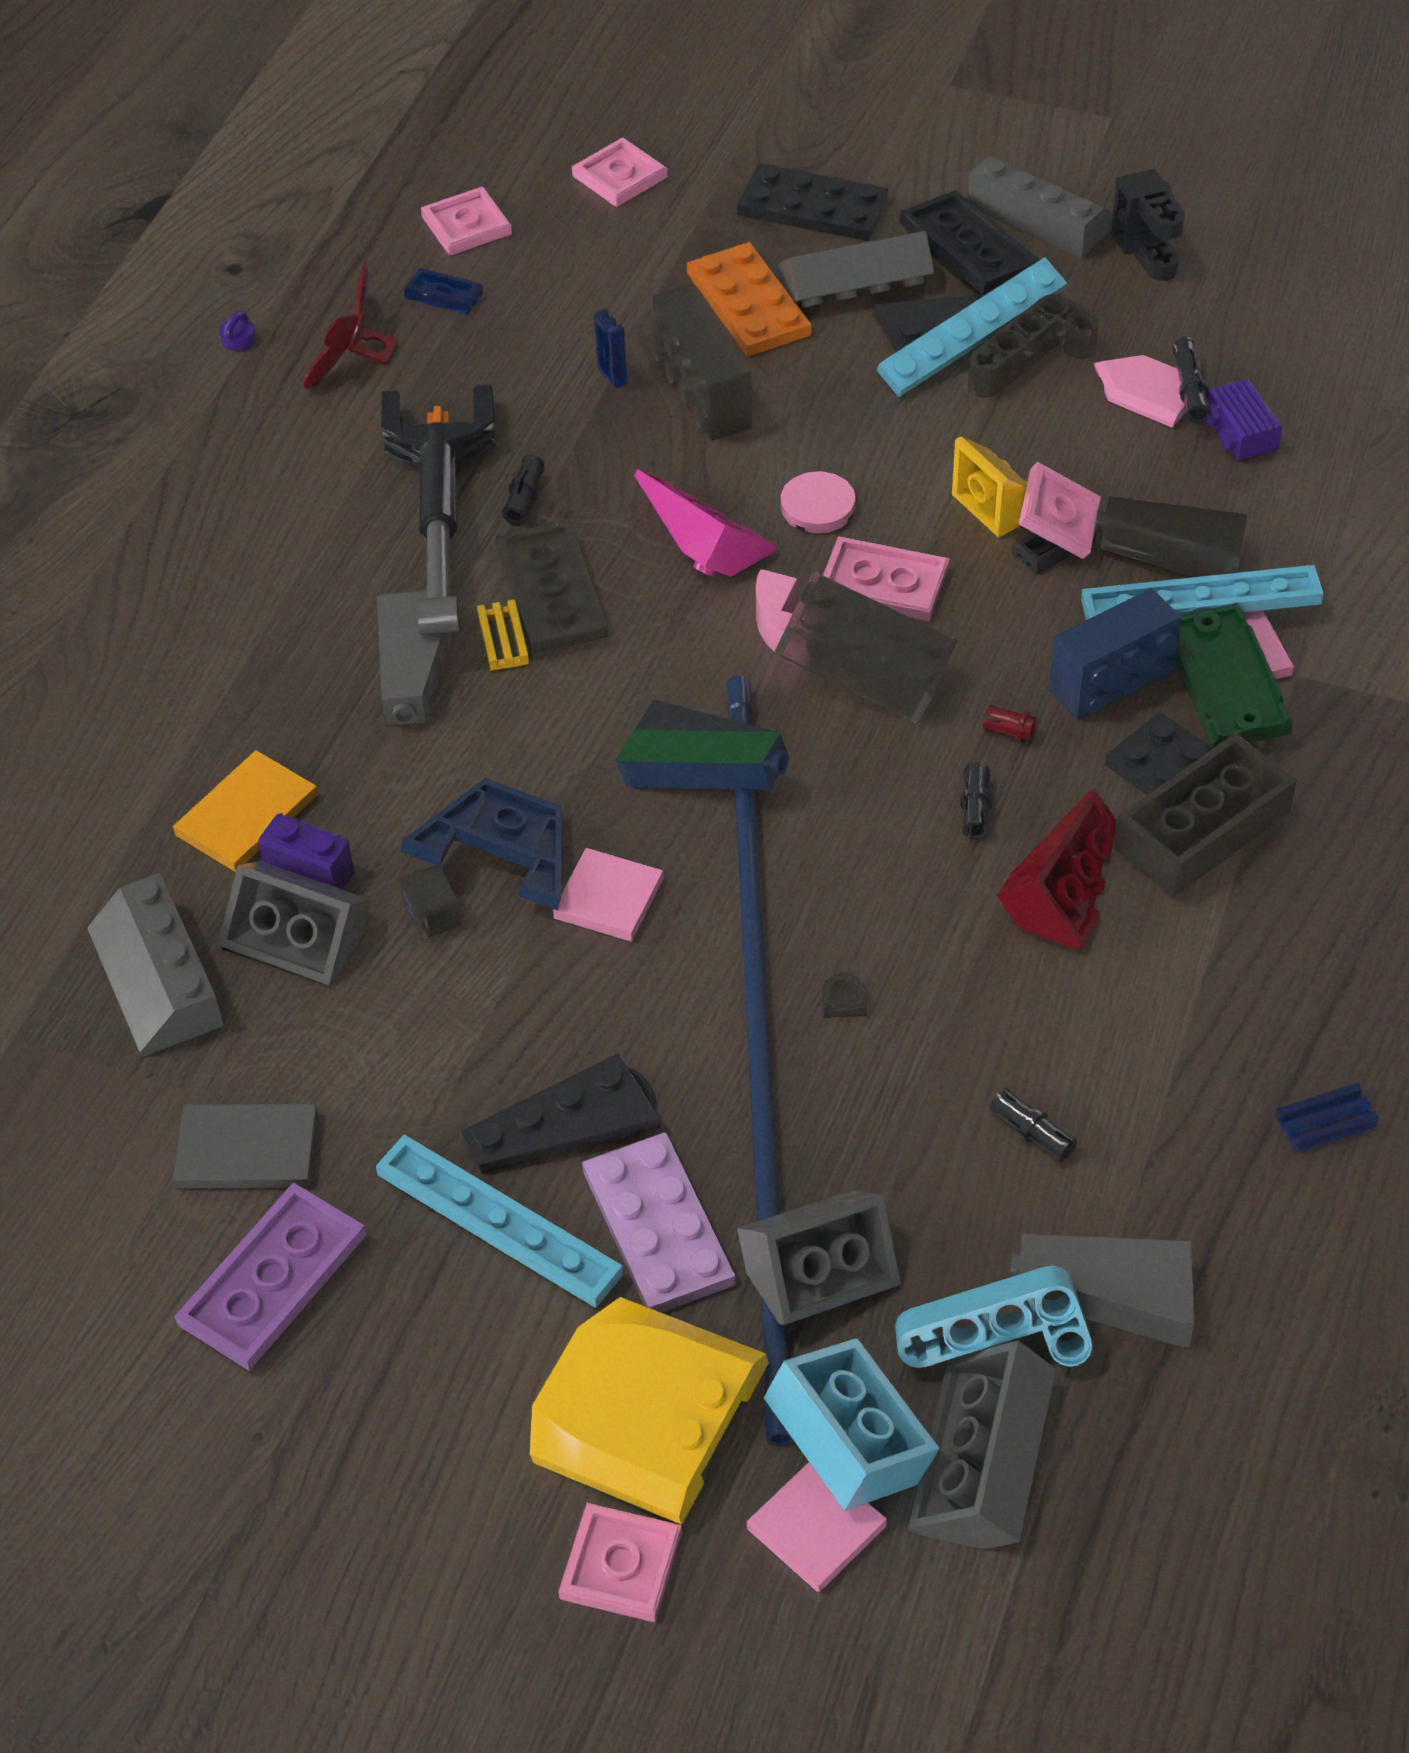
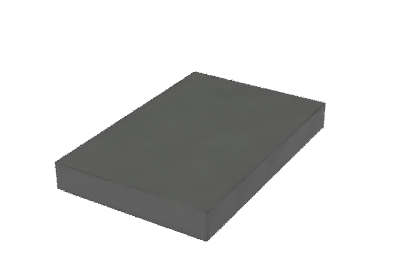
(245, 1146)

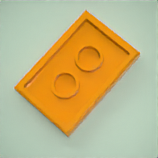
(241, 808)

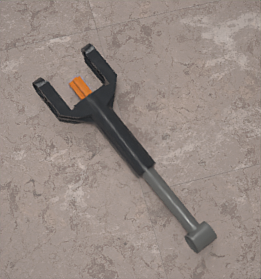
(438, 451)

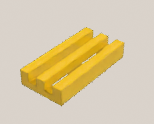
(498, 614)

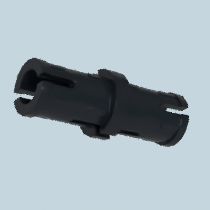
(523, 489)
(976, 800)
(1033, 1125)

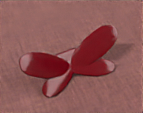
(347, 334)

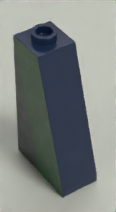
(700, 751)

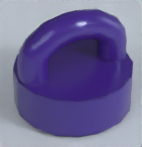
(237, 332)

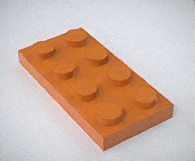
(749, 299)

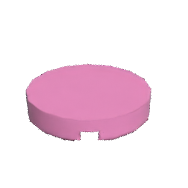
(818, 502)

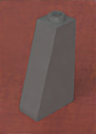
(408, 660)
(1121, 1281)

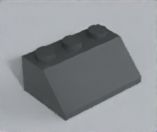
(292, 921)
(821, 1255)

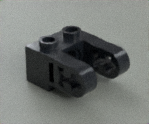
(1146, 220)

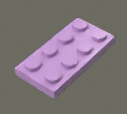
(658, 1224)

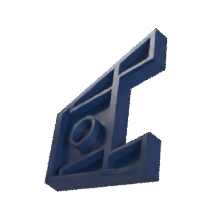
(504, 825)

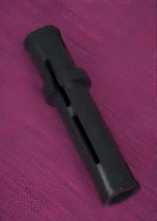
(1193, 387)

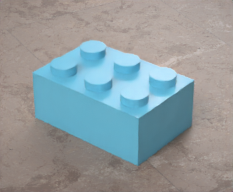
(851, 1423)

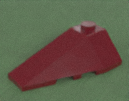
(1060, 878)

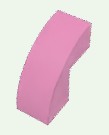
(774, 605)

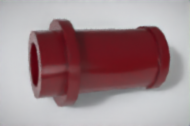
(1012, 723)

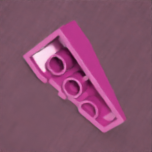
(703, 531)

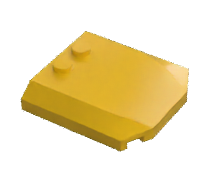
(641, 1406)

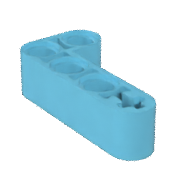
(993, 1327)

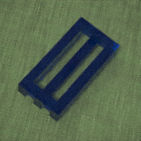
(443, 291)
(610, 348)
(1323, 1111)

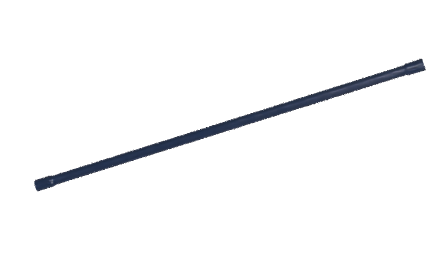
(758, 1042)

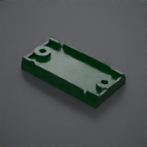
(1229, 677)

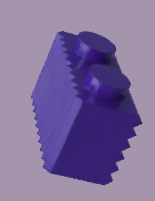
(1243, 420)
(307, 851)

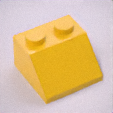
(987, 486)

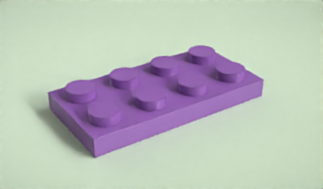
(270, 1276)

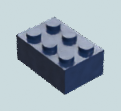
(1114, 653)

